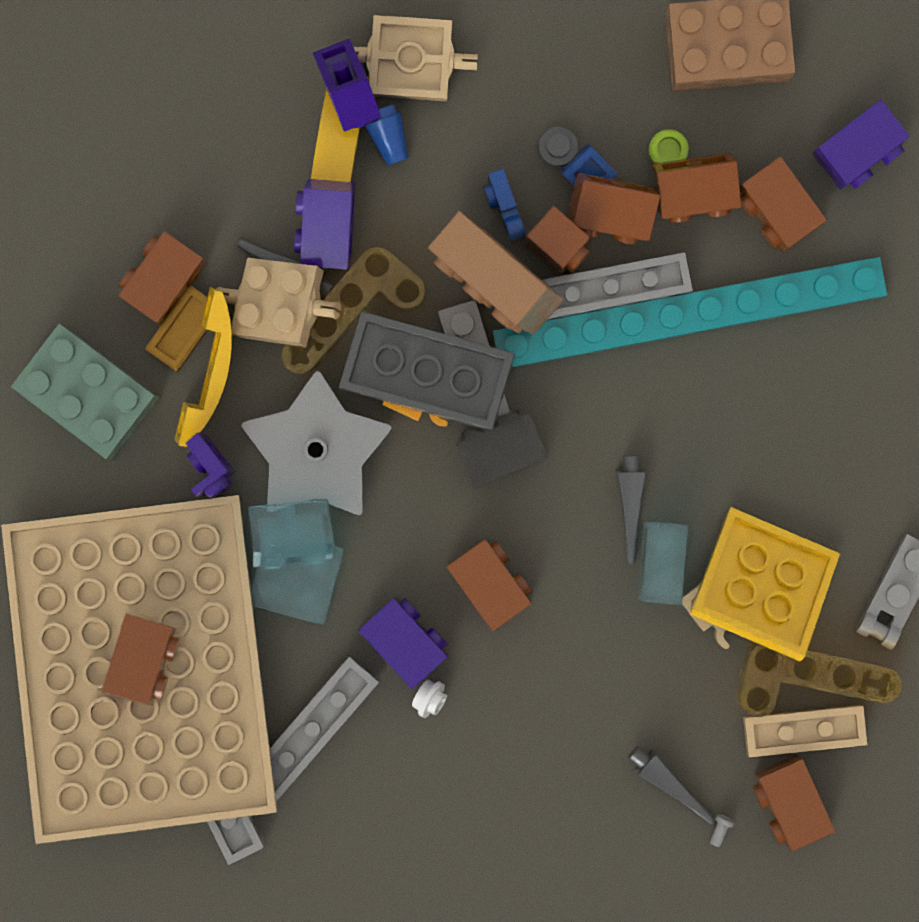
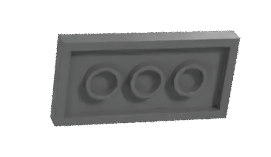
(427, 371)

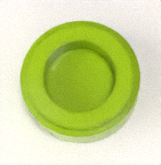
(668, 146)

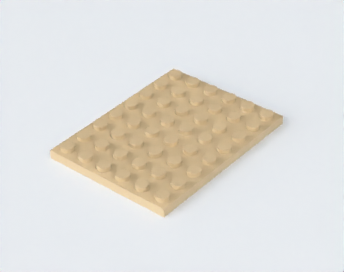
(115, 762)

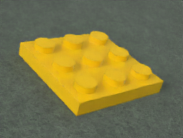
(765, 584)

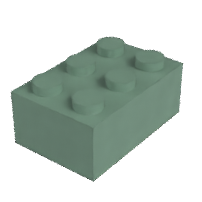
(85, 392)

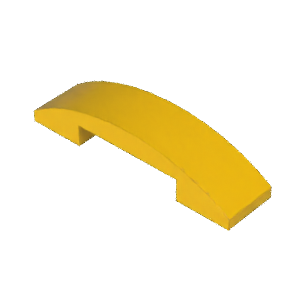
(334, 147)
(193, 416)

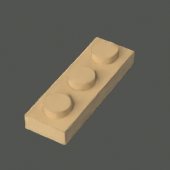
(805, 730)

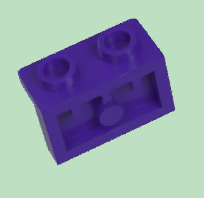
(205, 459)

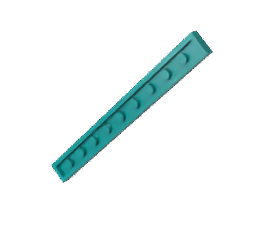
(695, 312)

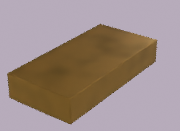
(180, 330)

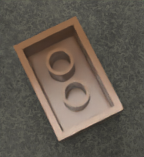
(729, 43)
(494, 275)

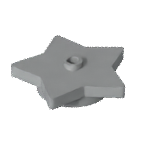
(346, 443)

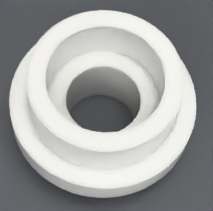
(429, 698)

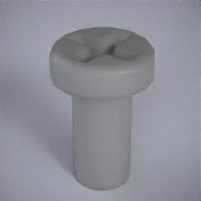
(721, 829)

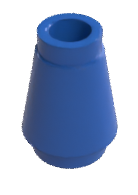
(389, 135)

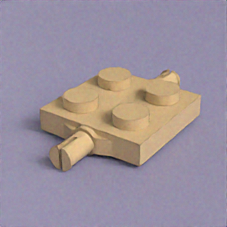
(412, 58)
(278, 302)

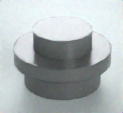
(558, 146)

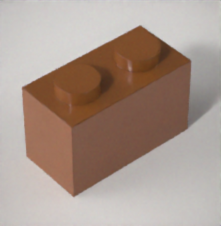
(697, 187)
(780, 205)
(613, 208)
(558, 242)
(161, 277)
(490, 584)
(140, 660)
(793, 803)

